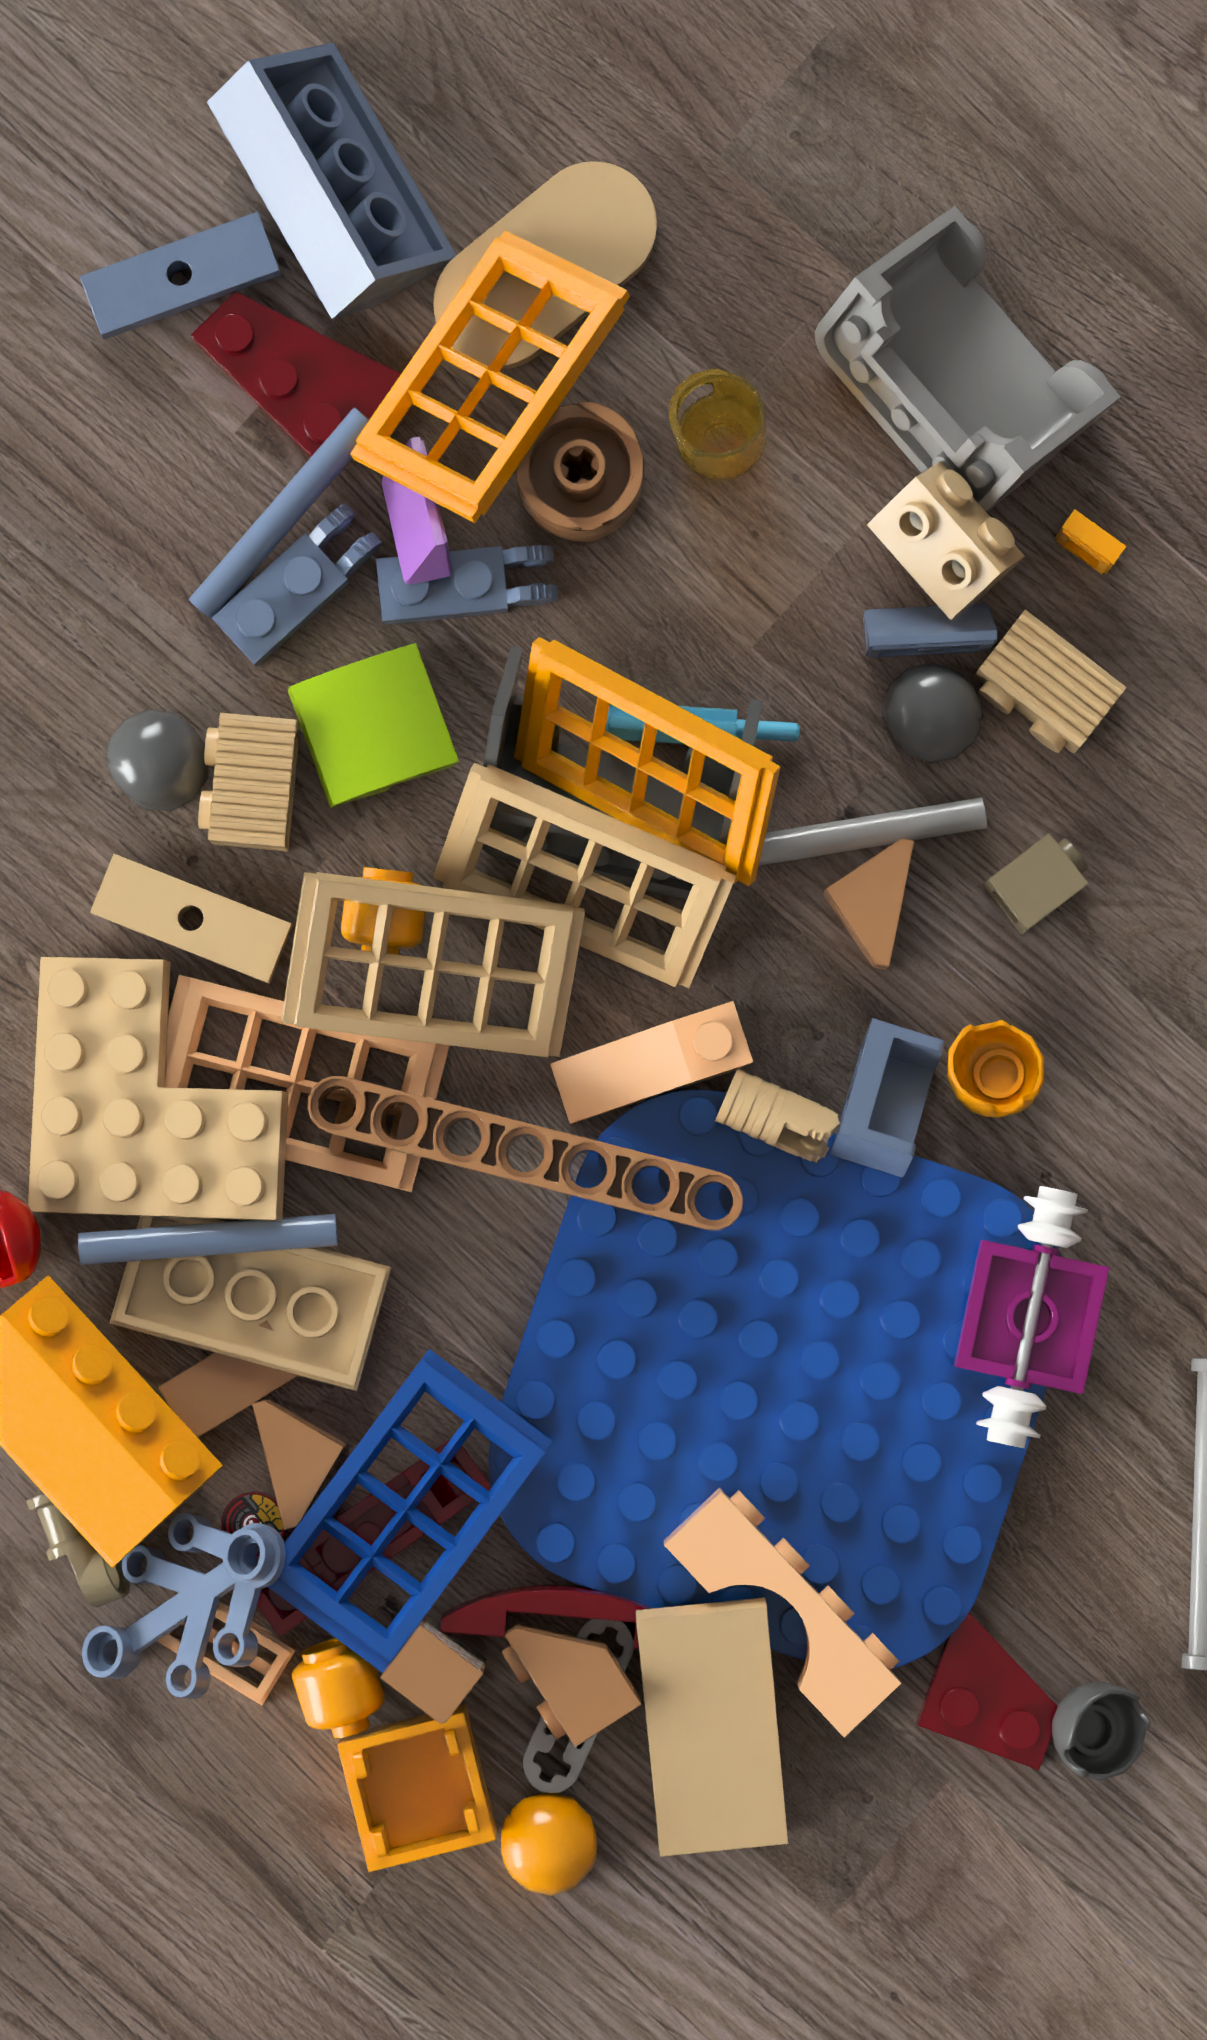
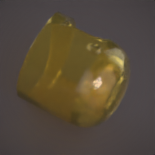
(732, 404)

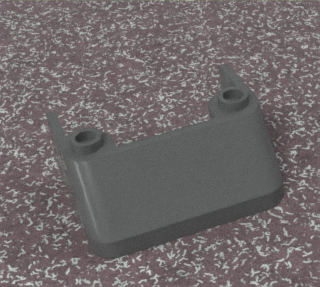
(571, 846)

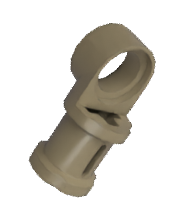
(93, 1574)

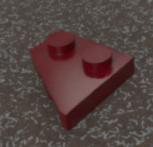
(987, 1698)

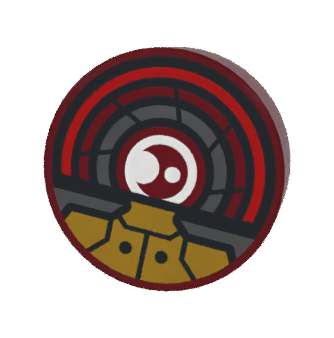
(252, 1508)

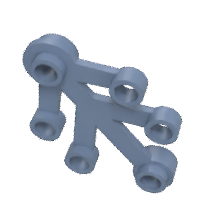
(194, 1603)

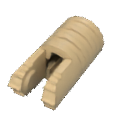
(778, 1117)

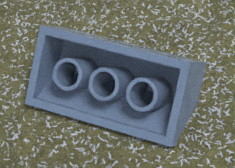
(330, 177)

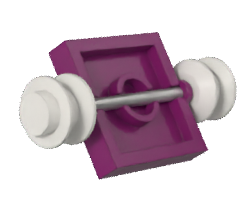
(1031, 1316)

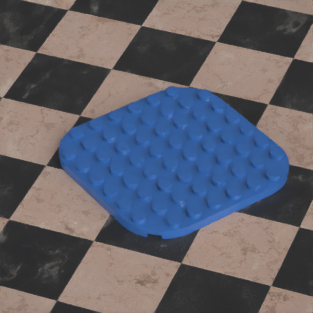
(769, 1362)

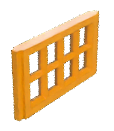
(424, 473)
(540, 712)

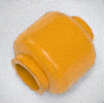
(360, 919)
(337, 1688)

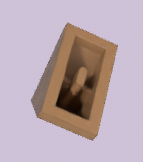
(871, 901)
(297, 1458)

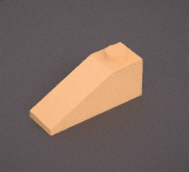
(652, 1062)

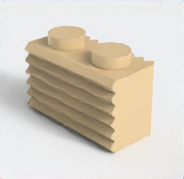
(1047, 684)
(251, 781)

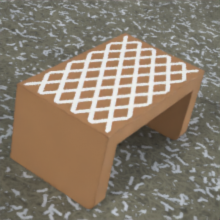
(434, 1670)

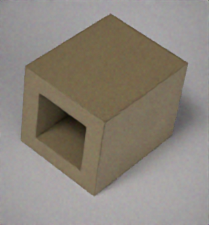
(1038, 881)

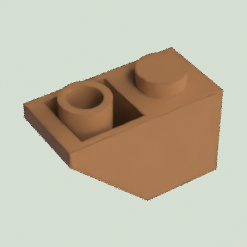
(576, 1677)

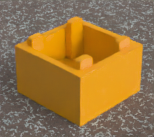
(417, 1789)

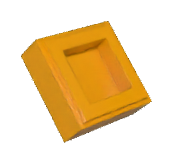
(1089, 542)

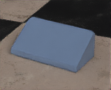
(927, 631)

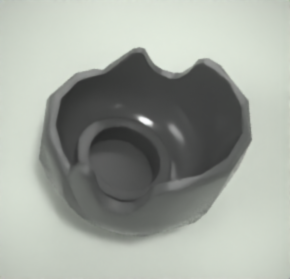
(932, 712)
(157, 760)
(1099, 1730)

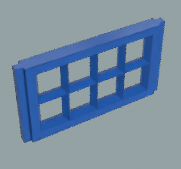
(479, 1412)

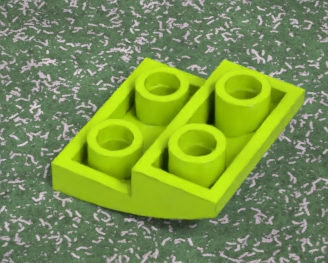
(372, 725)

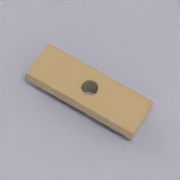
(155, 907)

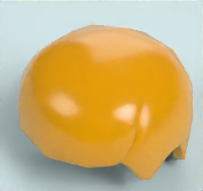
(995, 1069)
(548, 1843)

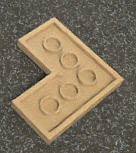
(110, 1129)

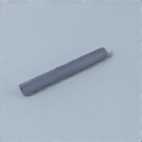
(279, 516)
(207, 1239)

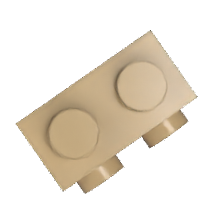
(946, 539)

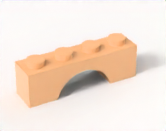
(840, 1670)

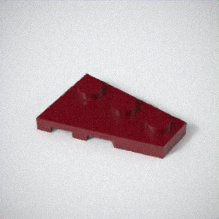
(292, 370)

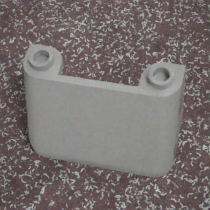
(952, 368)

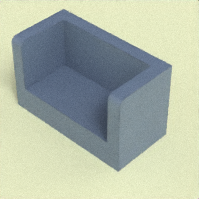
(887, 1097)

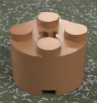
(592, 507)

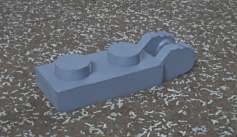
(293, 588)
(472, 588)

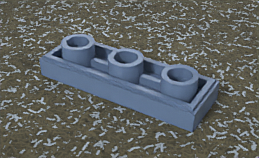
(141, 286)

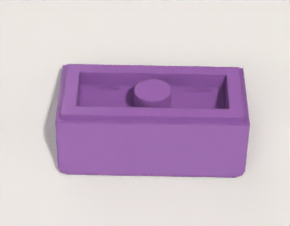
(417, 530)

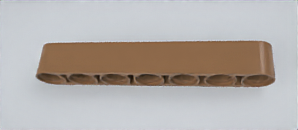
(497, 1137)

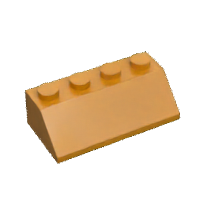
(91, 1425)

